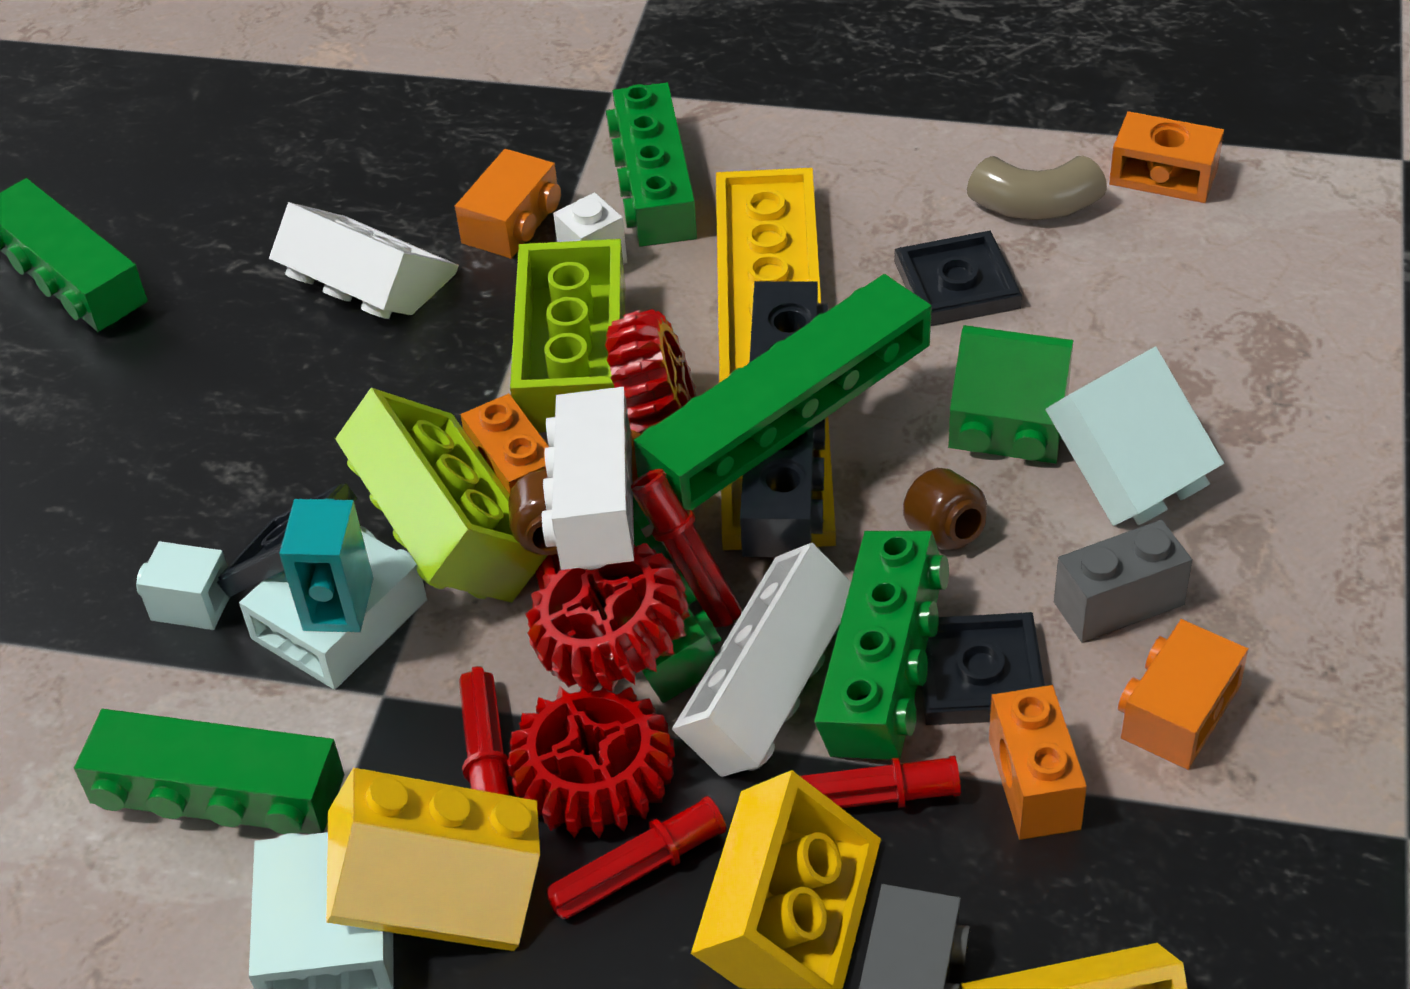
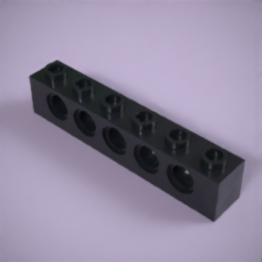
(778, 492)

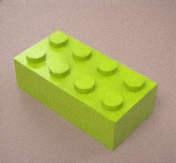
(562, 320)
(437, 496)

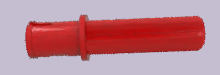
(676, 530)
(485, 763)
(889, 782)
(636, 858)

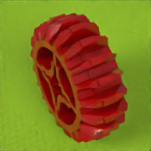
(649, 366)
(608, 620)
(570, 786)

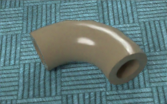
(1036, 193)

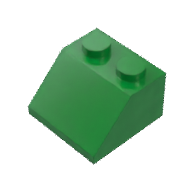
(1003, 393)

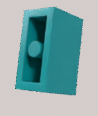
(327, 565)

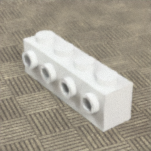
(589, 480)
(765, 662)

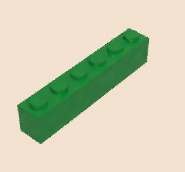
(785, 391)

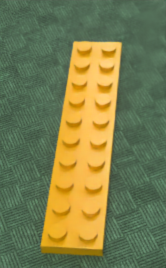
(763, 236)

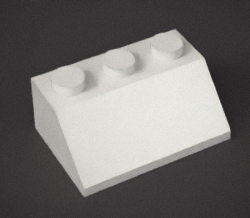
(358, 261)

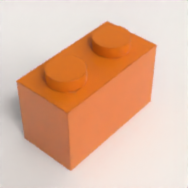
(508, 203)
(1182, 692)

